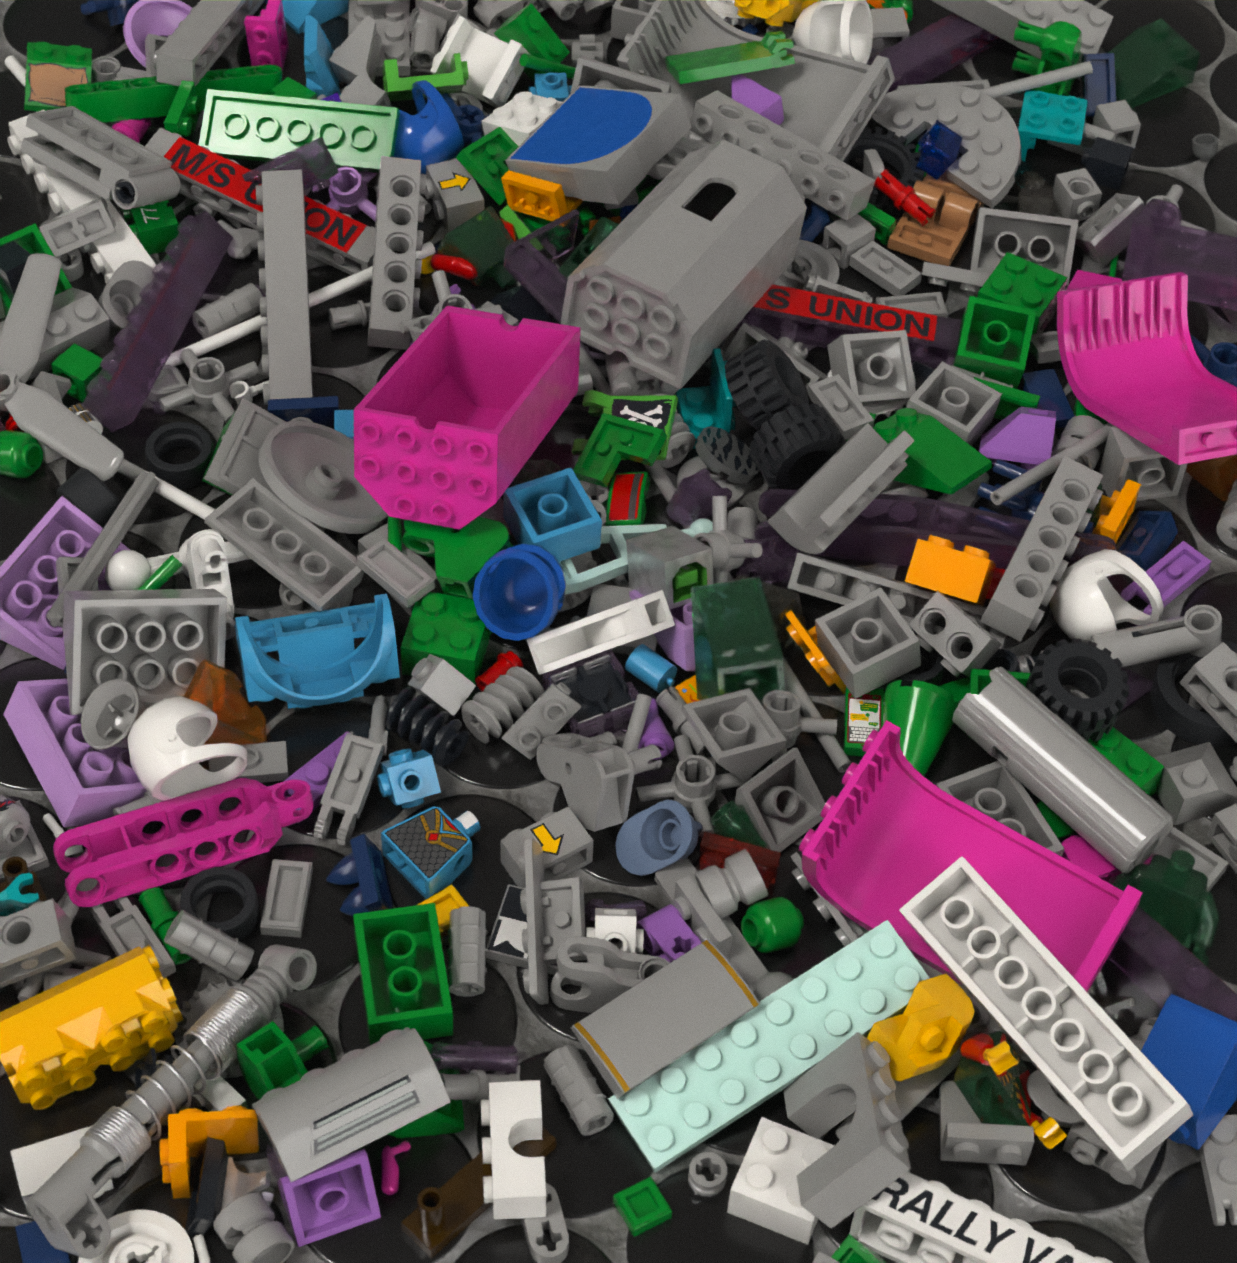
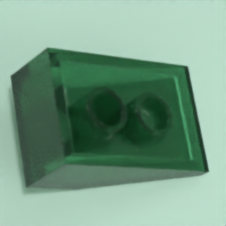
(1152, 63)

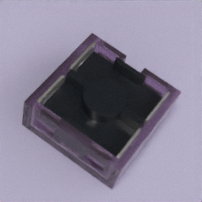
(600, 690)

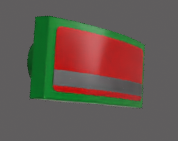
(627, 499)

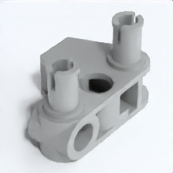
(594, 774)

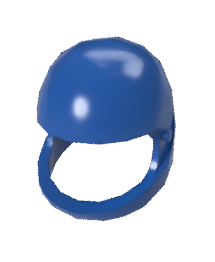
(430, 134)
(519, 591)

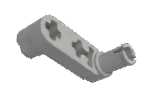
(496, 12)

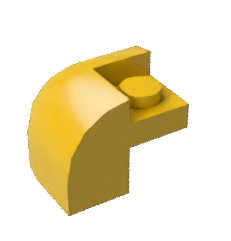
(927, 1029)

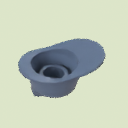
(657, 838)

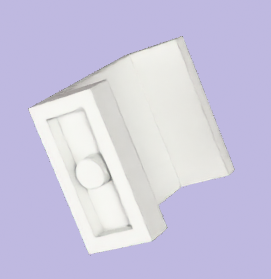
(490, 62)

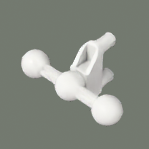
(203, 559)

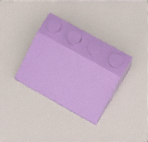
(31, 582)
(77, 778)

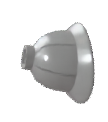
(110, 714)

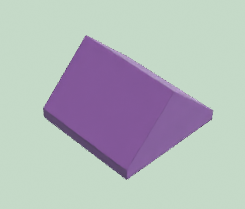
(330, 1198)

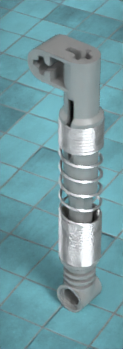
(126, 1131)

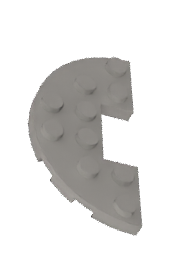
(988, 133)

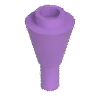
(656, 732)

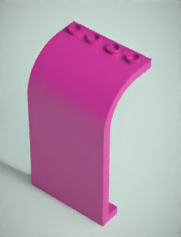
(1137, 367)
(900, 831)

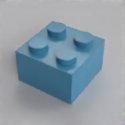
(553, 515)

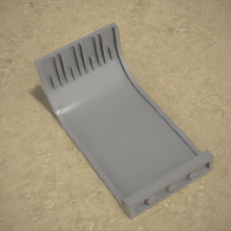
(822, 94)

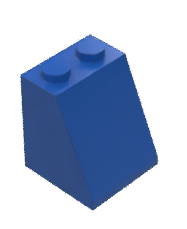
(1199, 1059)

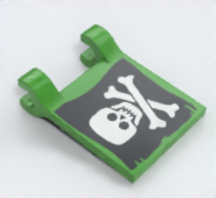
(649, 410)

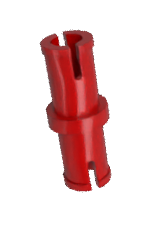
(904, 197)

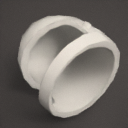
(836, 29)
(1089, 604)
(169, 746)

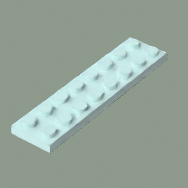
(770, 1046)

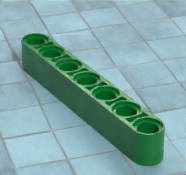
(148, 98)

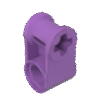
(667, 934)

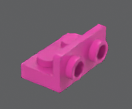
(267, 35)

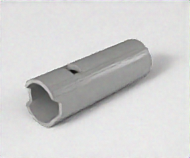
(1064, 771)

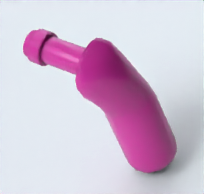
(390, 1168)

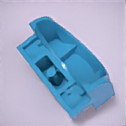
(318, 654)

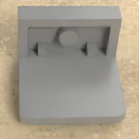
(969, 1140)

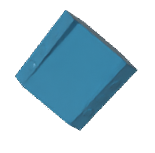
(317, 53)

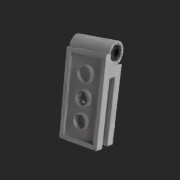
(99, 158)

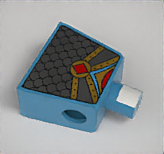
(430, 848)

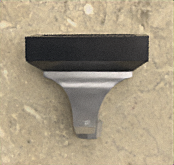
(218, 1184)

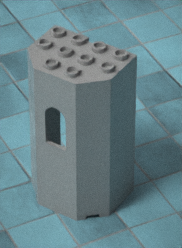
(688, 262)

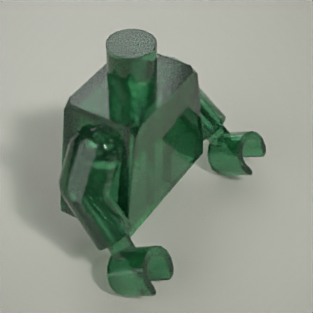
(1176, 899)

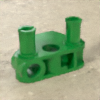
(1059, 49)
(457, 552)
(273, 1061)

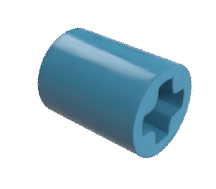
(651, 668)

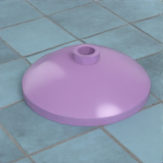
(154, 18)

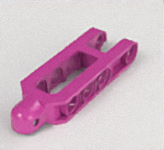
(126, 857)

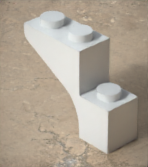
(600, 632)

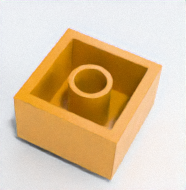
(951, 571)

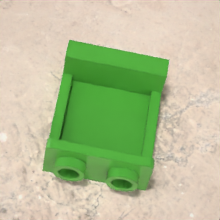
(401, 88)

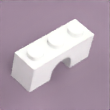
(516, 1180)

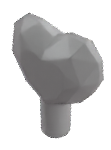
(243, 242)

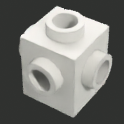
(618, 924)

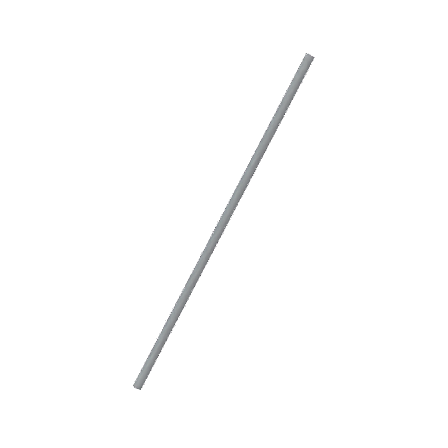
(667, 488)

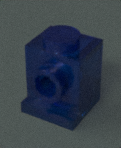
(938, 149)

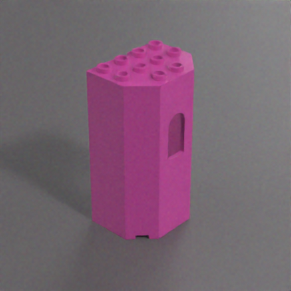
(462, 414)

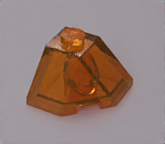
(220, 692)

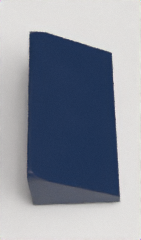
(1148, 537)

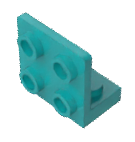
(1050, 118)
(708, 404)

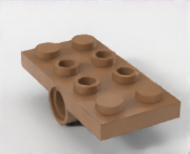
(947, 229)

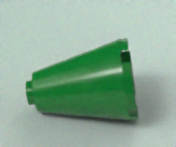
(924, 718)

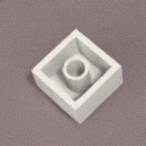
(520, 116)
(768, 1184)

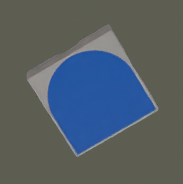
(602, 141)

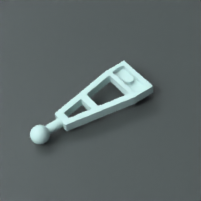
(617, 538)

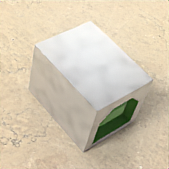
(669, 563)

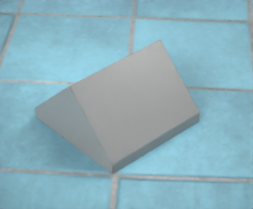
(1109, 228)
(736, 731)
(782, 801)

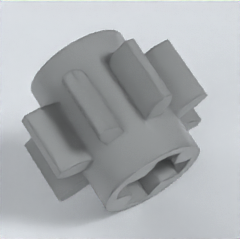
(587, 48)

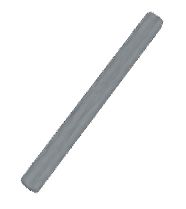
(106, 542)

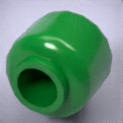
(19, 454)
(772, 925)

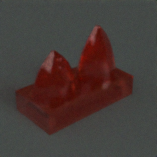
(717, 848)

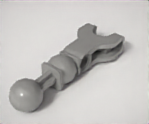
(613, 972)

